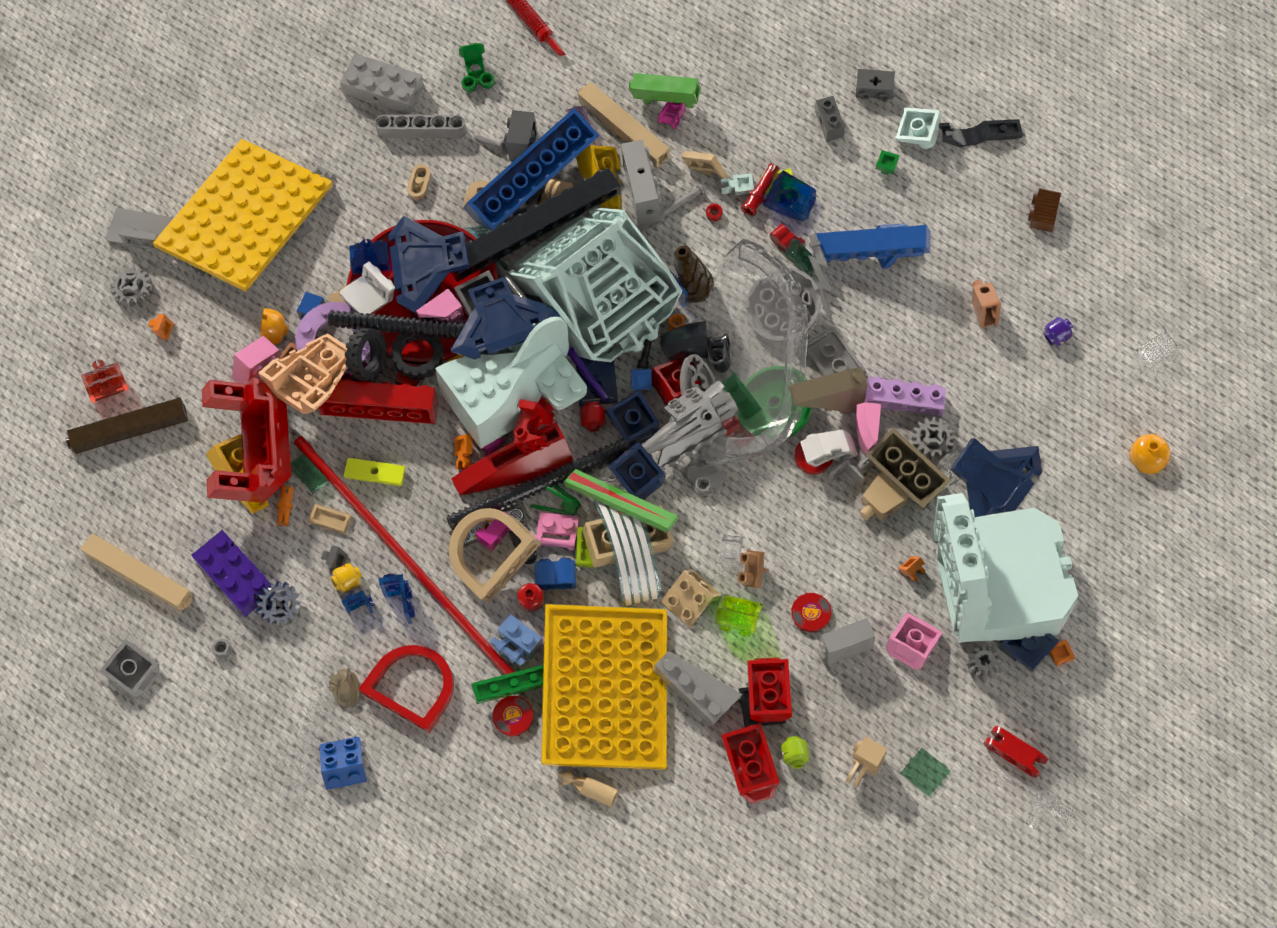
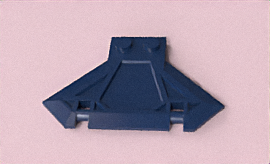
(423, 261)
(498, 320)
(996, 476)

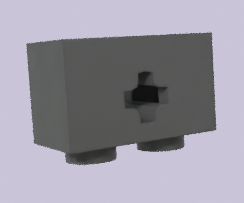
(881, 79)
(829, 118)

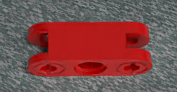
(1015, 751)

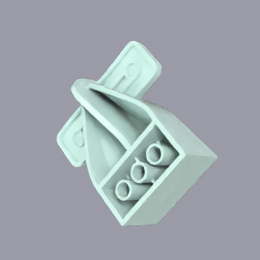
(489, 389)

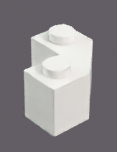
(828, 445)

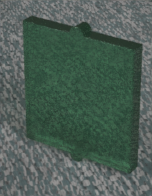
(925, 771)

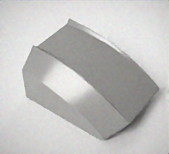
(131, 669)

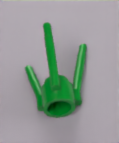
(569, 504)

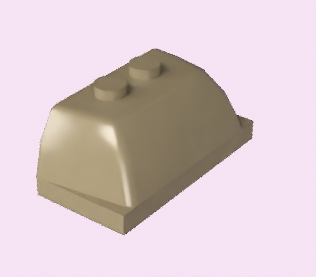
(908, 468)

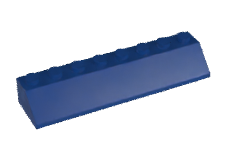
(531, 170)

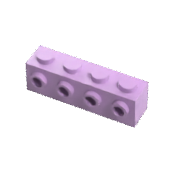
(906, 396)

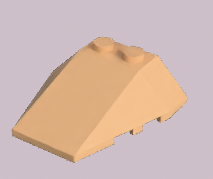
(308, 375)

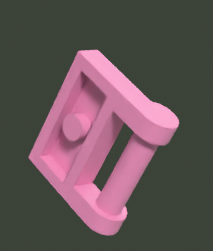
(557, 525)

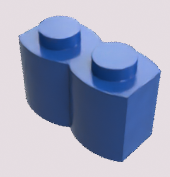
(555, 575)

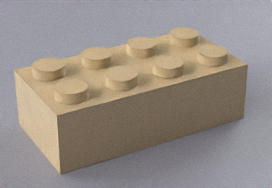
(600, 548)

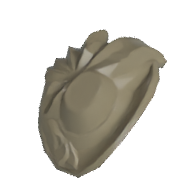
(345, 688)

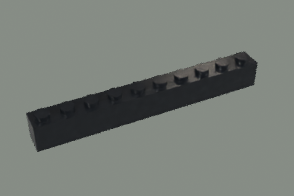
(539, 221)

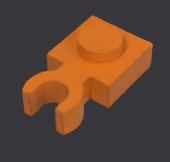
(462, 449)

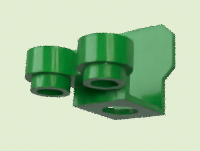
(473, 55)

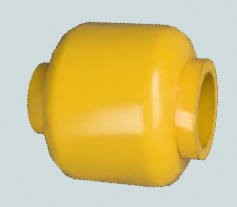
(346, 578)

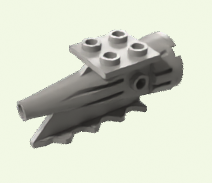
(692, 423)

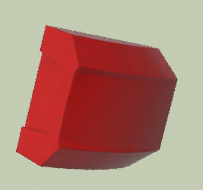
(667, 380)

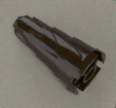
(692, 274)

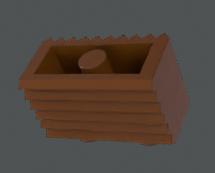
(1045, 209)

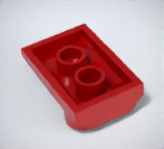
(769, 689)
(751, 763)

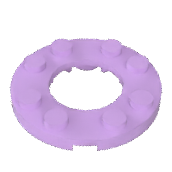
(316, 319)

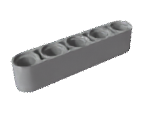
(412, 123)

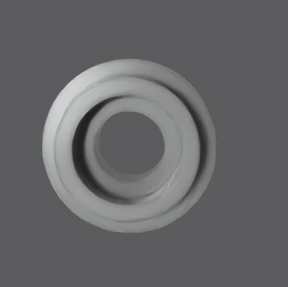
(219, 643)

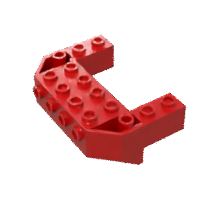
(263, 441)

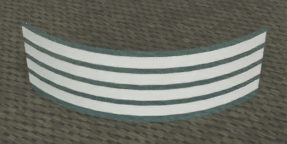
(632, 555)

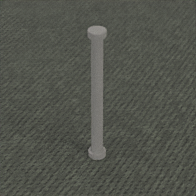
(677, 204)

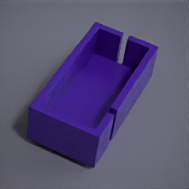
(231, 572)

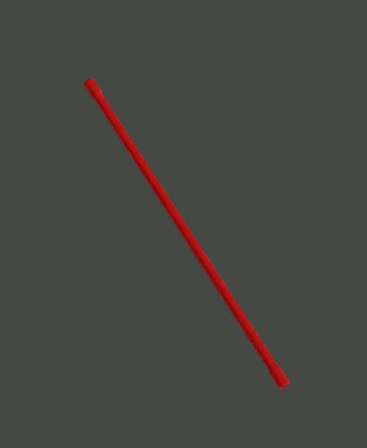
(305, 447)

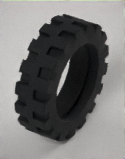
(354, 354)
(422, 371)

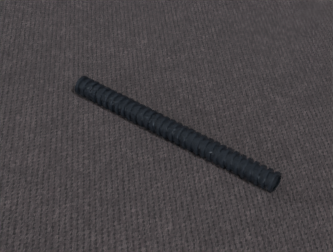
(395, 324)
(540, 483)

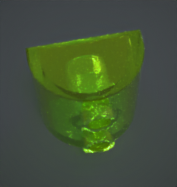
(738, 615)

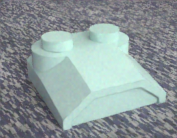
(919, 127)

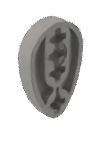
(690, 374)

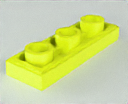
(363, 469)

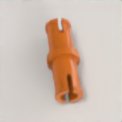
(284, 506)

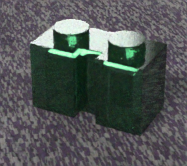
(744, 400)

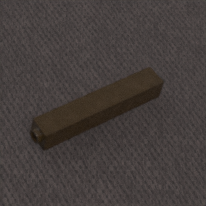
(127, 425)

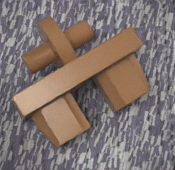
(753, 568)

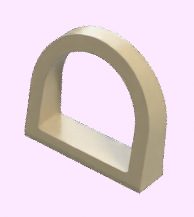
(511, 565)

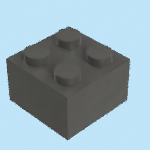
(521, 133)

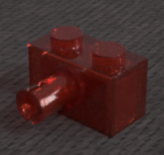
(104, 381)

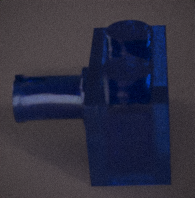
(376, 253)

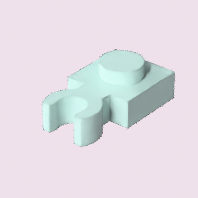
(740, 184)

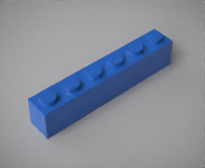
(875, 243)

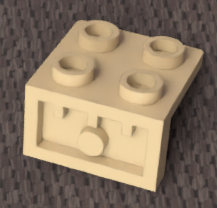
(690, 596)

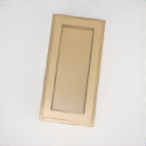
(329, 519)

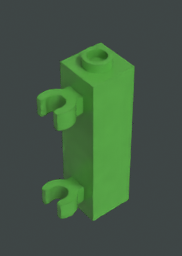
(665, 89)

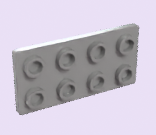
(136, 228)

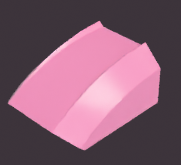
(867, 425)
(913, 641)

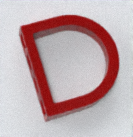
(372, 680)

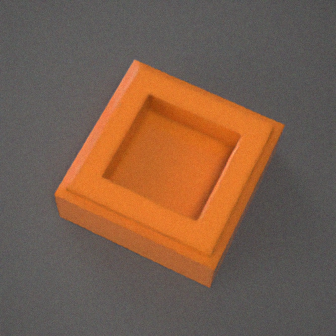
(1062, 653)

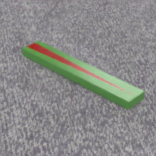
(621, 500)

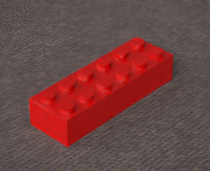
(382, 402)

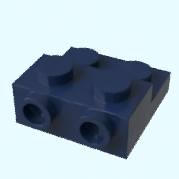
(1029, 650)

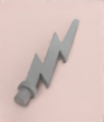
(816, 263)

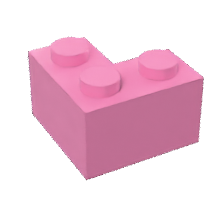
(253, 359)

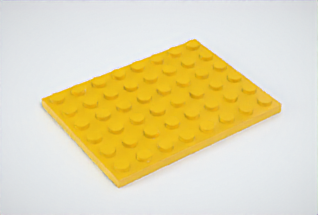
(243, 214)
(600, 687)

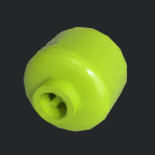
(795, 752)

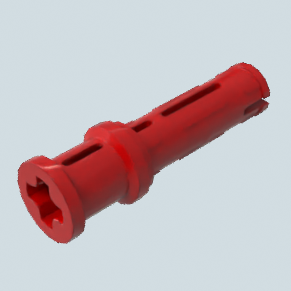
(756, 196)

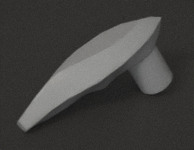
(498, 146)

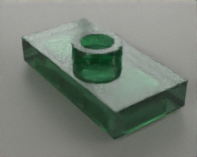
(799, 256)
(308, 473)

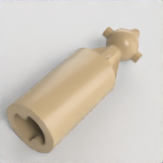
(591, 788)

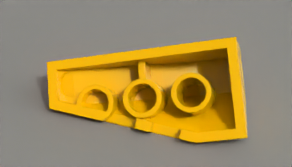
(600, 158)
(229, 457)

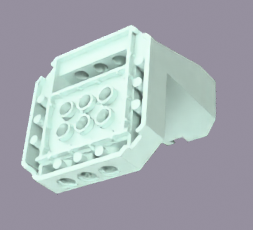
(601, 283)
(1002, 572)

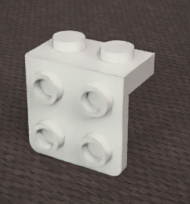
(369, 291)

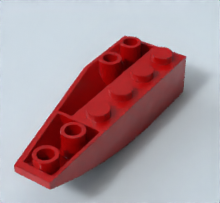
(512, 466)

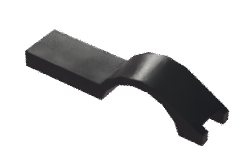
(982, 132)

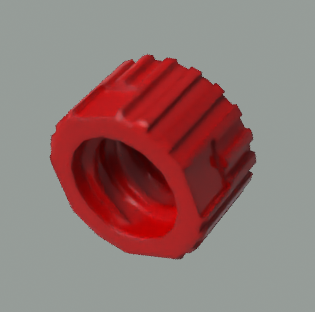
(716, 207)

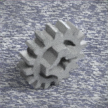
(136, 279)
(933, 446)

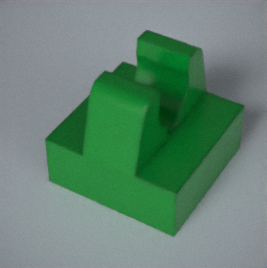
(887, 162)

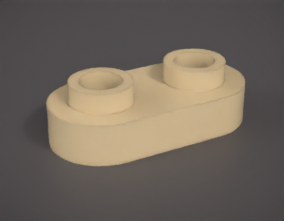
(419, 183)

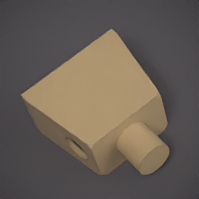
(882, 498)

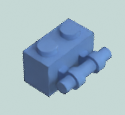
(520, 637)

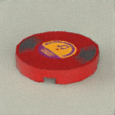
(811, 612)
(512, 715)

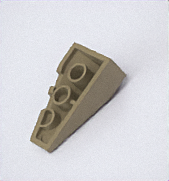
(831, 392)

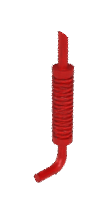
(535, 23)

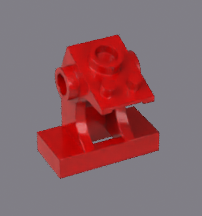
(530, 419)

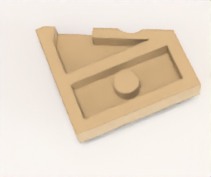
(704, 163)

